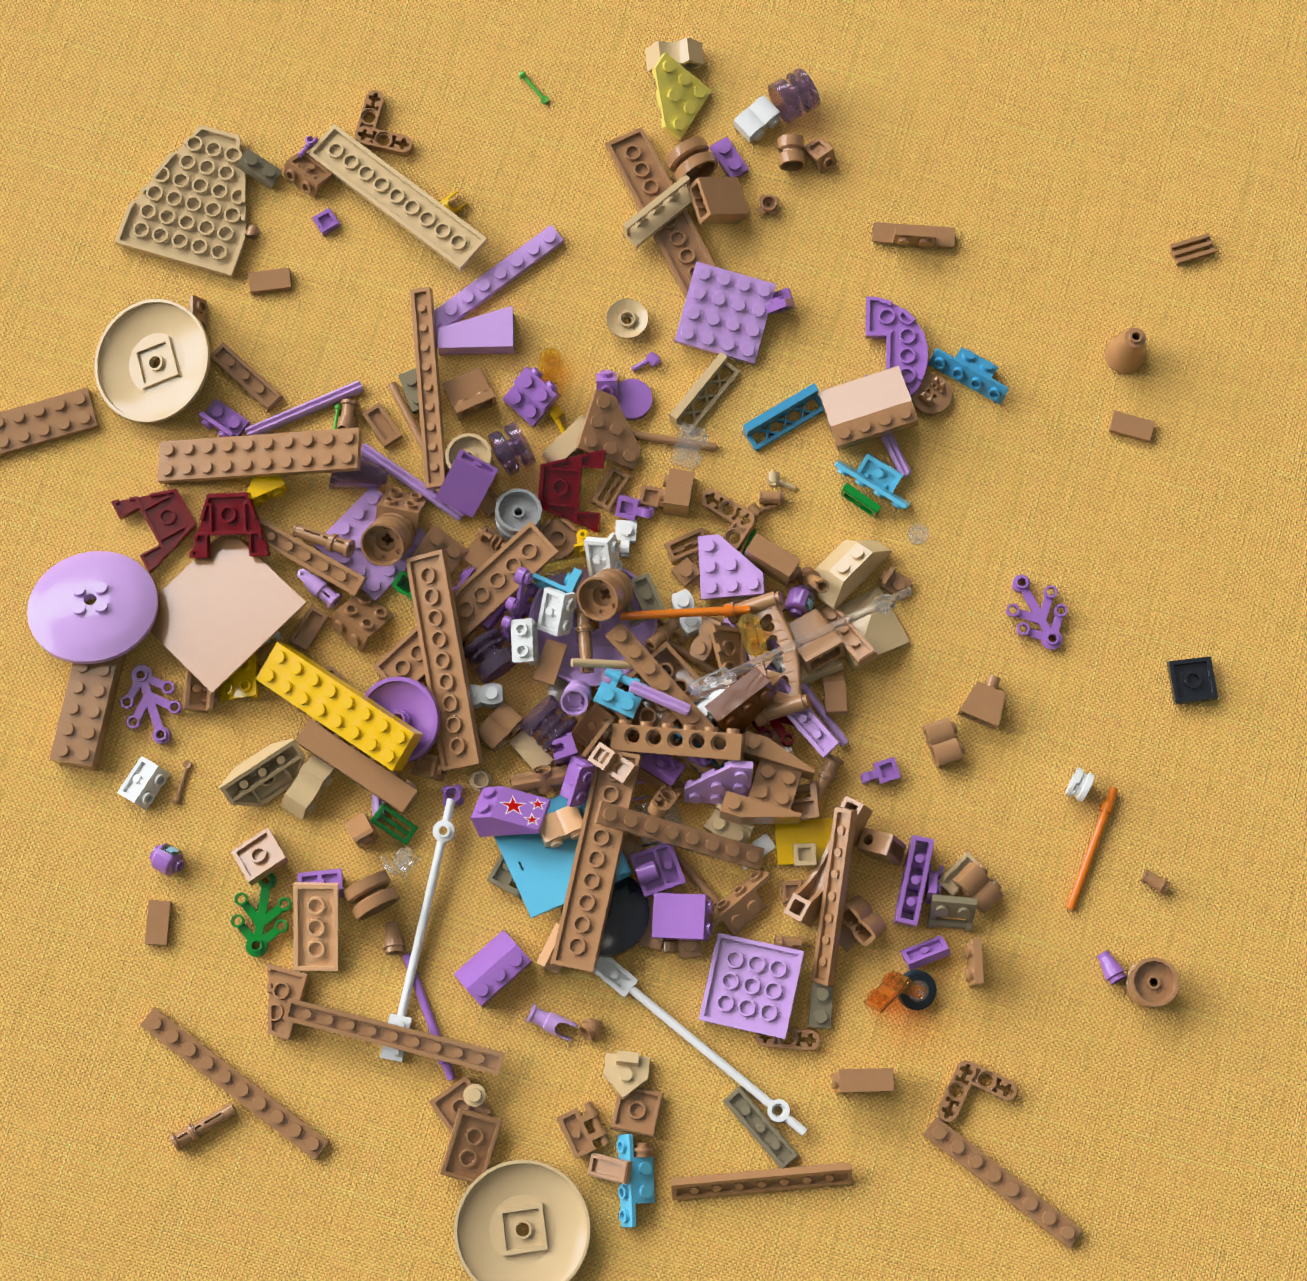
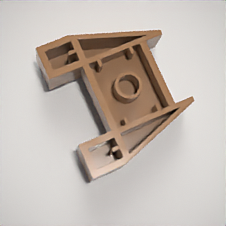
(772, 786)

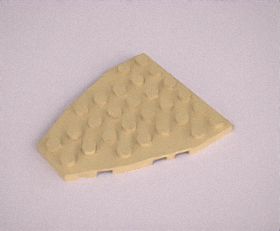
(193, 206)

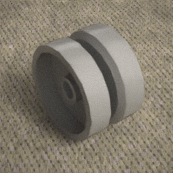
(515, 511)

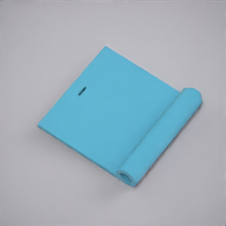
(545, 870)

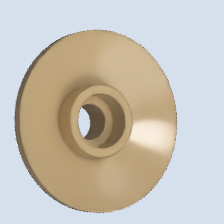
(624, 310)

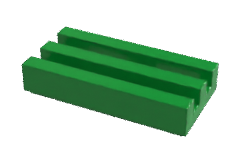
(860, 500)
(378, 813)

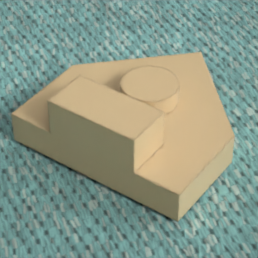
(626, 1071)

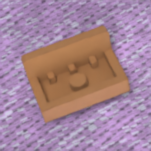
(196, 695)

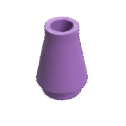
(1111, 968)

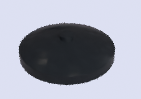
(626, 918)

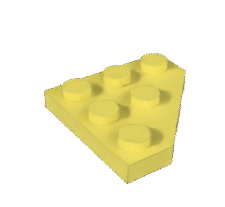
(678, 95)

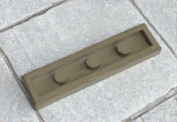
(760, 1128)

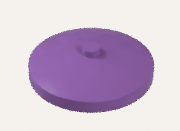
(412, 704)

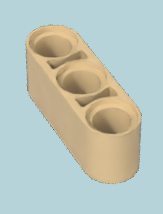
(566, 443)

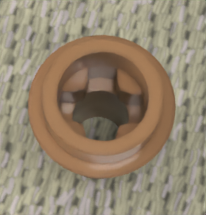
(393, 939)

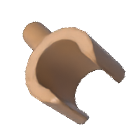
(252, 232)
(758, 511)

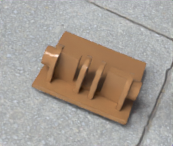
(484, 546)

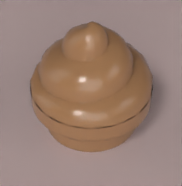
(591, 1028)

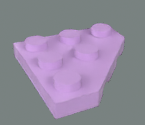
(726, 571)
(713, 784)

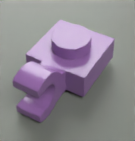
(630, 508)
(883, 770)
(932, 884)

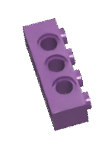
(913, 881)

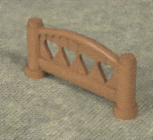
(781, 703)

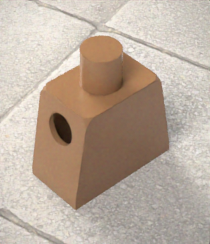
(984, 703)
(881, 846)

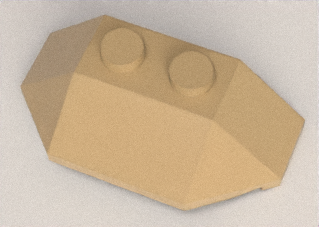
(849, 568)
(264, 774)

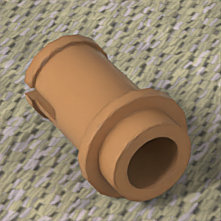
(772, 497)
(1155, 881)
(789, 942)

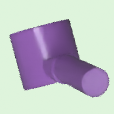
(310, 143)
(652, 358)

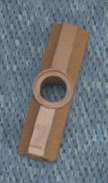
(540, 779)

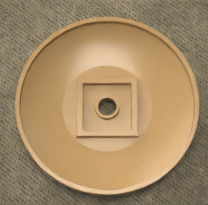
(127, 357)
(522, 1194)

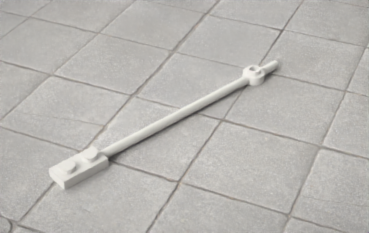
(624, 983)
(400, 1018)

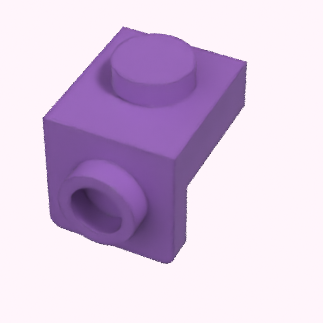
(607, 382)

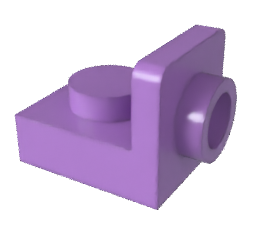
(781, 301)

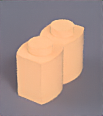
(561, 826)

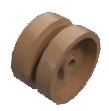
(692, 159)
(371, 895)
(1162, 975)

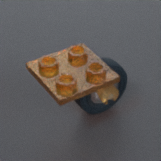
(914, 990)

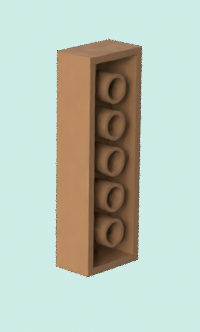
(86, 714)

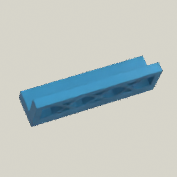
(779, 411)

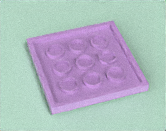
(725, 313)
(352, 526)
(751, 986)

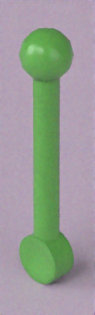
(544, 99)
(338, 407)

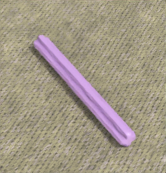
(305, 409)
(408, 479)

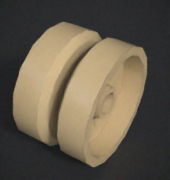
(471, 444)

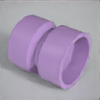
(576, 697)

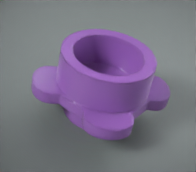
(448, 790)

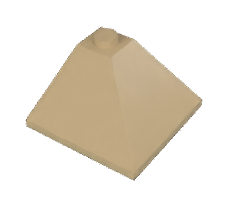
(879, 629)

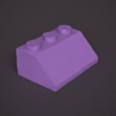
(493, 968)

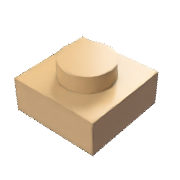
(804, 854)

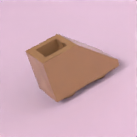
(361, 831)

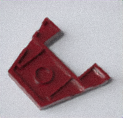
(561, 487)
(229, 516)
(167, 519)

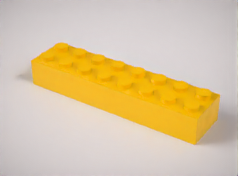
(339, 706)

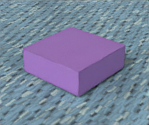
(326, 222)

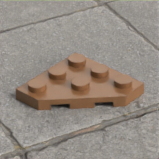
(608, 430)

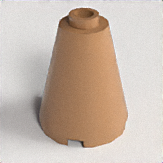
(1127, 351)

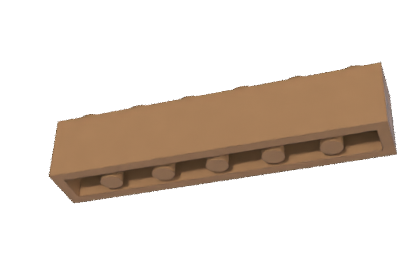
(357, 767)

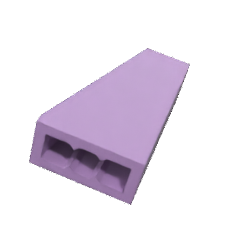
(479, 335)

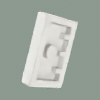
(602, 553)
(556, 611)
(524, 641)
(143, 783)

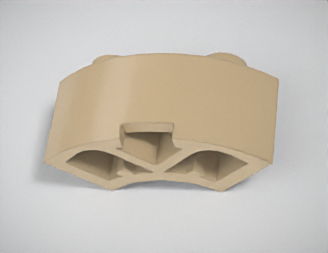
(685, 52)
(308, 787)

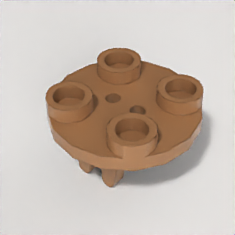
(938, 387)

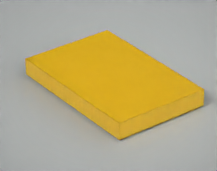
(810, 831)

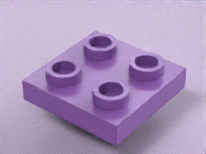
(657, 869)

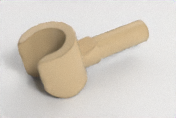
(773, 480)

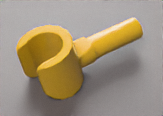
(555, 414)

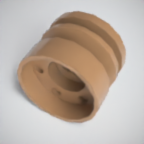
(387, 539)
(605, 594)

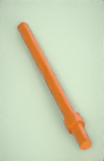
(728, 611)
(1106, 809)

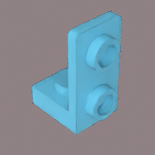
(571, 581)

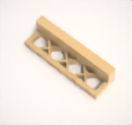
(658, 213)
(699, 387)

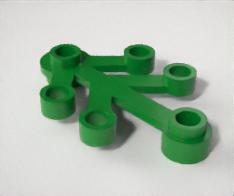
(261, 918)

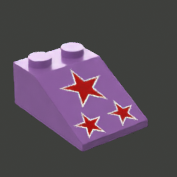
(508, 812)

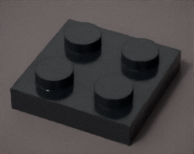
(1192, 680)

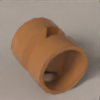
(791, 152)

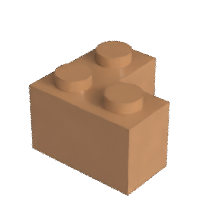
(678, 492)

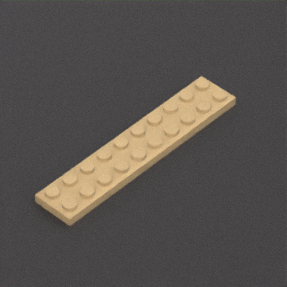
(398, 197)

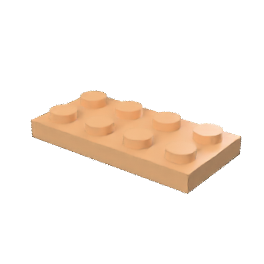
(316, 926)

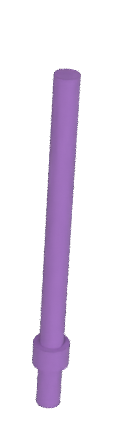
(450, 1075)

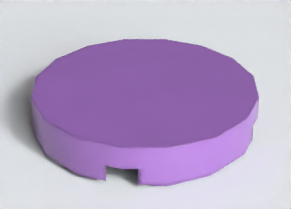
(634, 398)

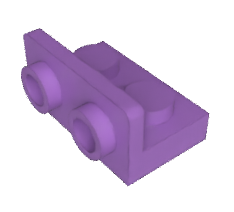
(224, 420)
(662, 766)
(577, 781)

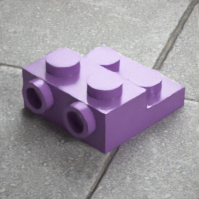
(532, 395)

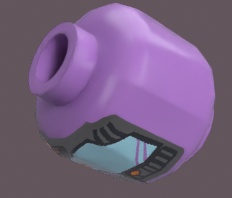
(799, 601)
(167, 859)

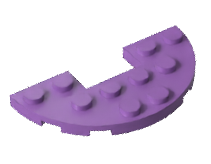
(904, 340)

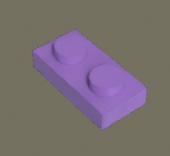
(729, 158)
(925, 952)

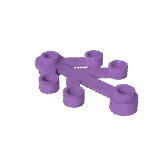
(519, 606)
(1038, 615)
(149, 701)

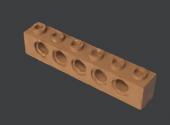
(622, 741)

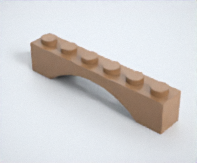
(808, 898)

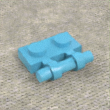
(616, 699)

